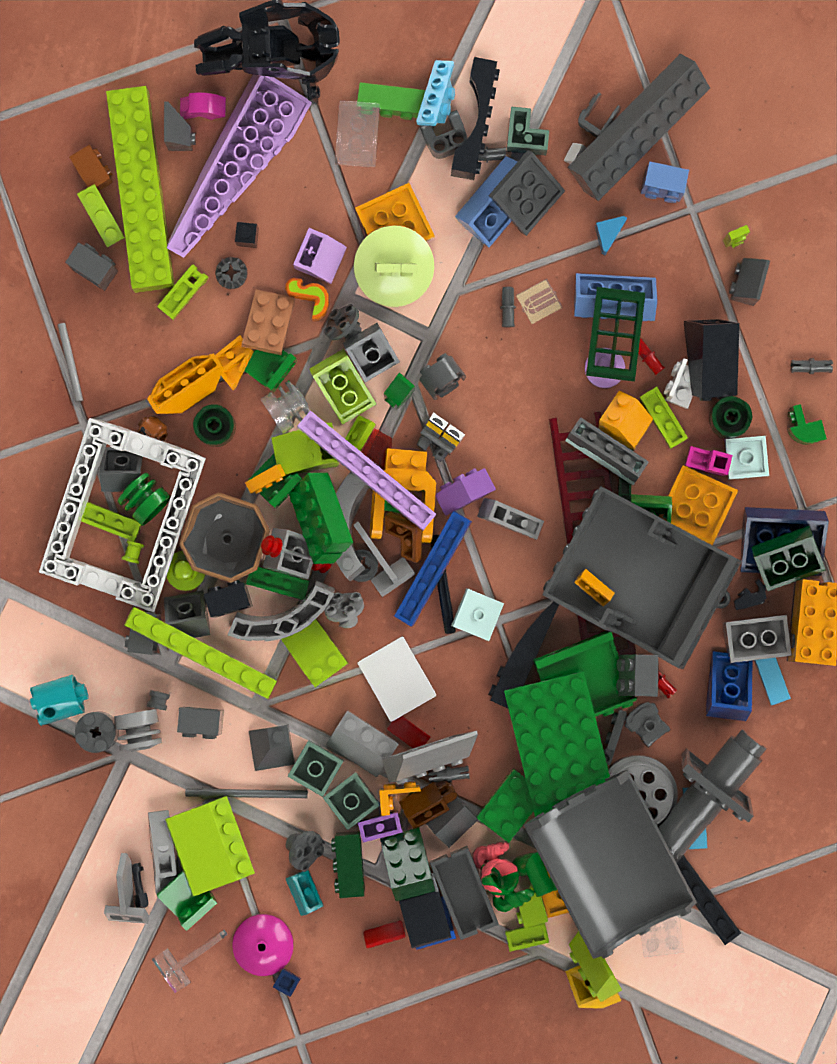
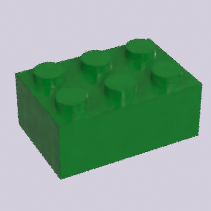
(507, 806)

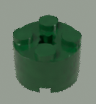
(205, 419)
(725, 428)

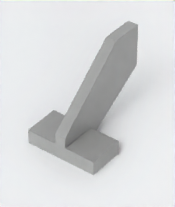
(392, 575)
(126, 910)

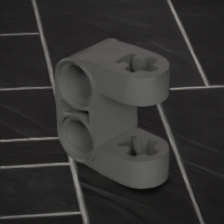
(445, 139)

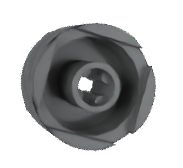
(442, 376)
(86, 737)

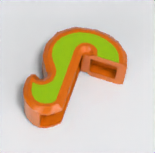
(309, 292)

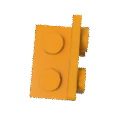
(387, 801)

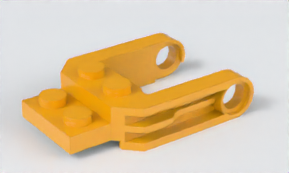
(409, 471)

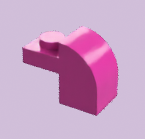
(203, 105)
(708, 461)

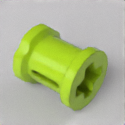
(132, 552)

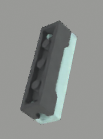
(607, 451)

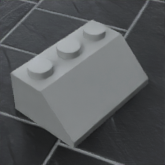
(757, 638)
(362, 743)

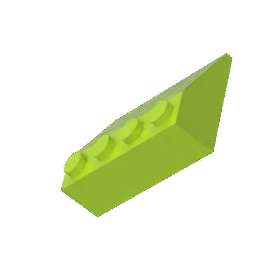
(209, 846)

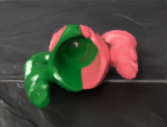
(500, 877)

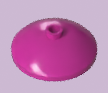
(270, 932)

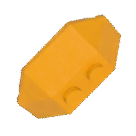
(186, 385)

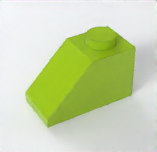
(532, 912)

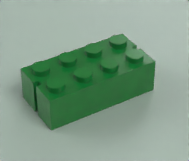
(321, 518)

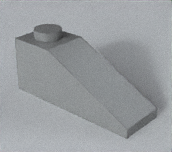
(510, 518)

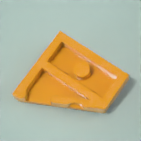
(234, 361)

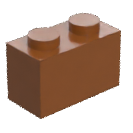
(90, 168)

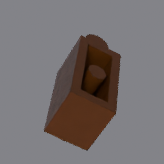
(427, 803)

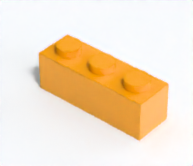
(265, 479)
(594, 587)

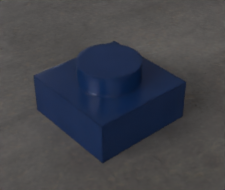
(286, 982)

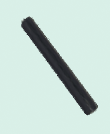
(445, 600)

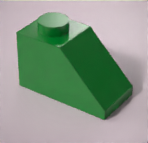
(398, 391)

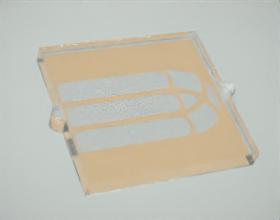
(539, 301)

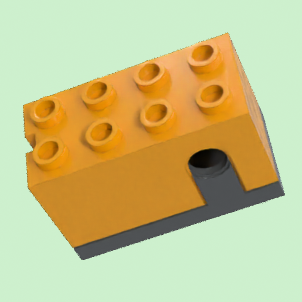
(814, 623)

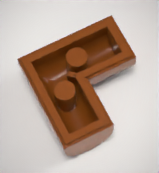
(408, 533)

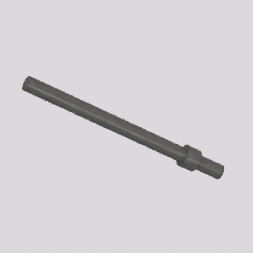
(207, 792)

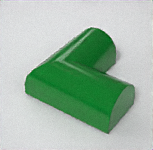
(533, 867)

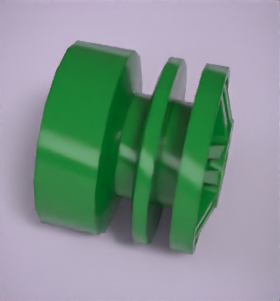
(141, 495)

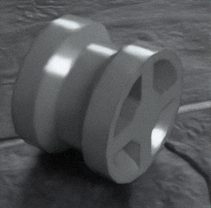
(158, 700)

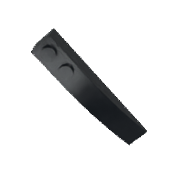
(521, 659)

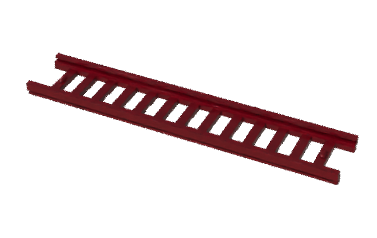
(565, 497)

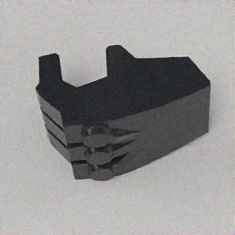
(747, 599)

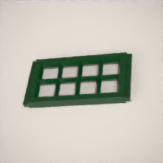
(620, 296)

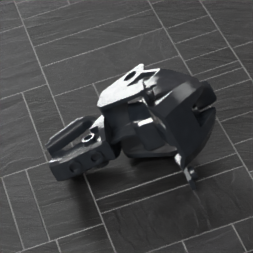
(261, 44)

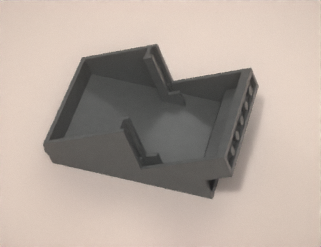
(659, 574)

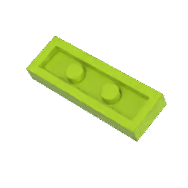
(100, 215)
(663, 417)
(111, 521)

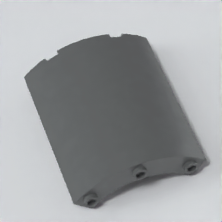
(610, 863)

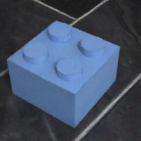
(664, 182)

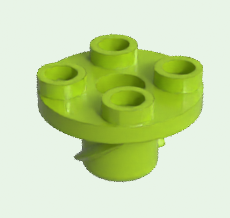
(181, 575)

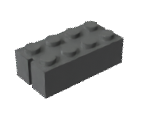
(464, 892)

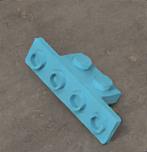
(438, 95)

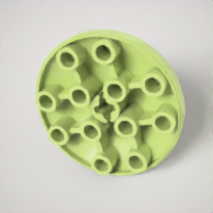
(394, 266)

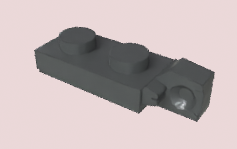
(613, 737)

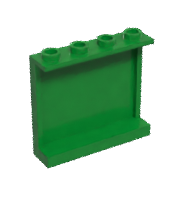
(598, 660)

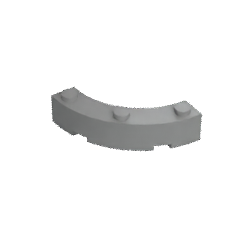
(349, 495)
(286, 623)

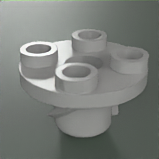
(345, 609)

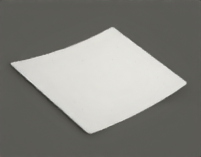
(397, 679)

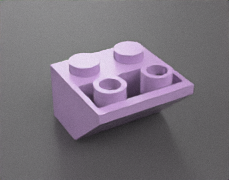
(319, 256)

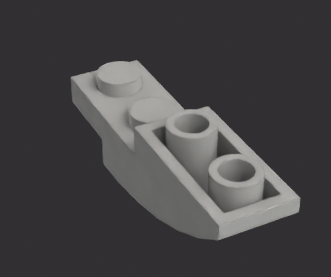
(162, 849)

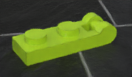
(182, 292)

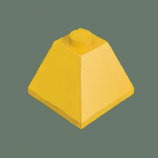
(582, 994)

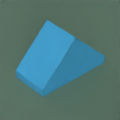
(608, 231)

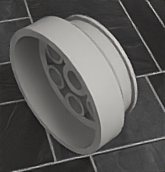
(663, 779)

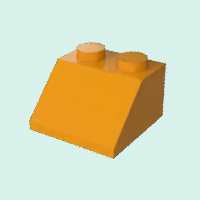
(625, 420)

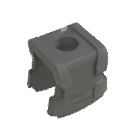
(586, 112)
(646, 723)

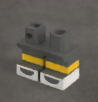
(433, 431)

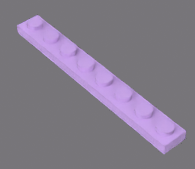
(366, 470)

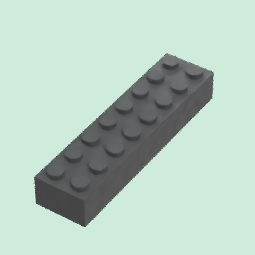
(639, 127)

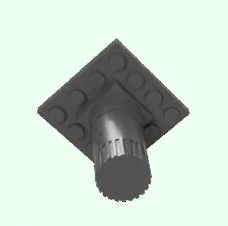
(712, 789)

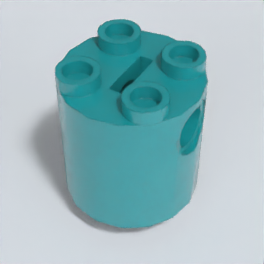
(58, 699)

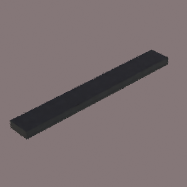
(707, 903)

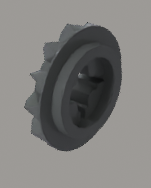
(238, 279)
(370, 561)

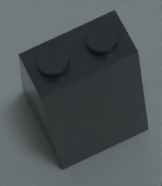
(712, 357)

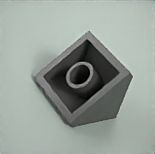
(453, 823)

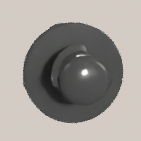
(343, 323)
(304, 849)

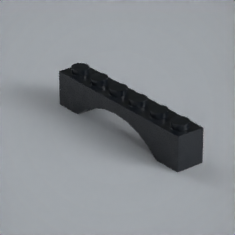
(466, 157)

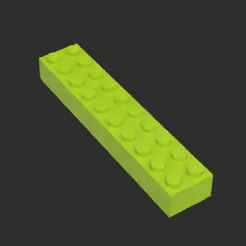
(140, 189)

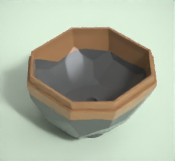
(205, 534)

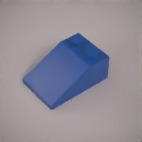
(729, 688)

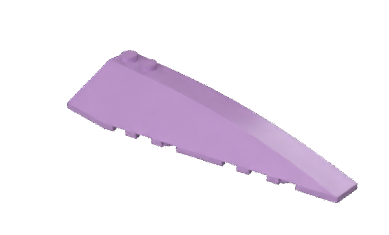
(252, 136)

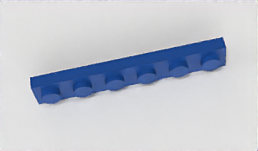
(433, 568)

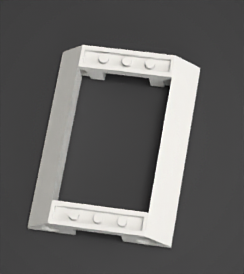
(56, 558)

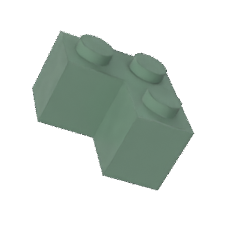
(524, 138)

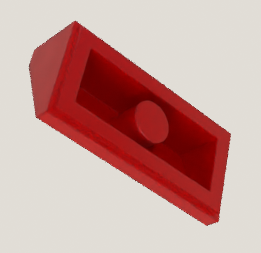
(408, 732)
(384, 934)

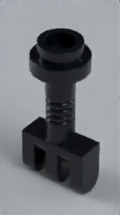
(140, 898)

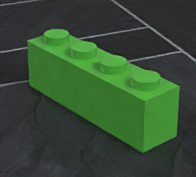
(392, 100)

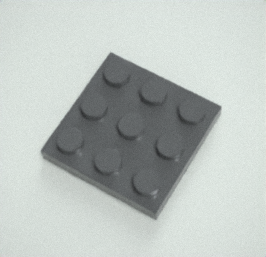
(527, 192)

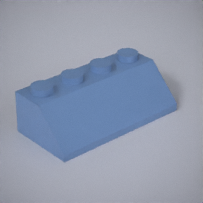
(481, 213)
(586, 291)

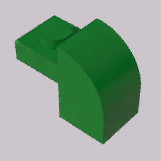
(804, 432)

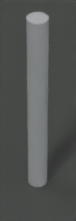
(70, 362)

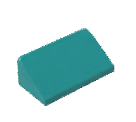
(304, 892)

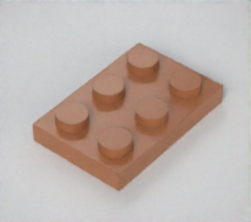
(268, 322)

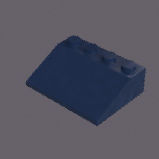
(769, 523)

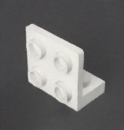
(679, 389)

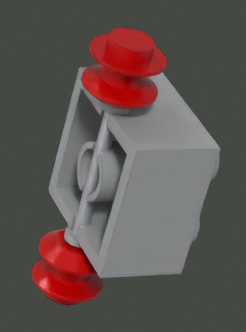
(289, 554)

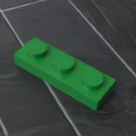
(278, 583)

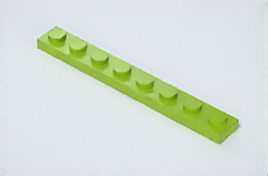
(200, 652)

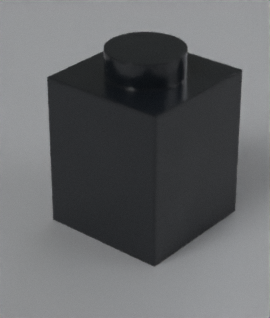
(246, 234)

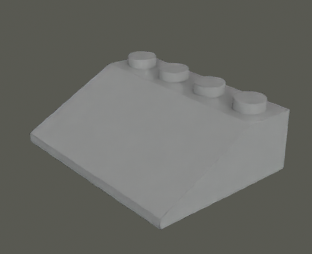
(428, 757)

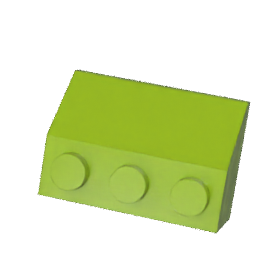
(595, 970)

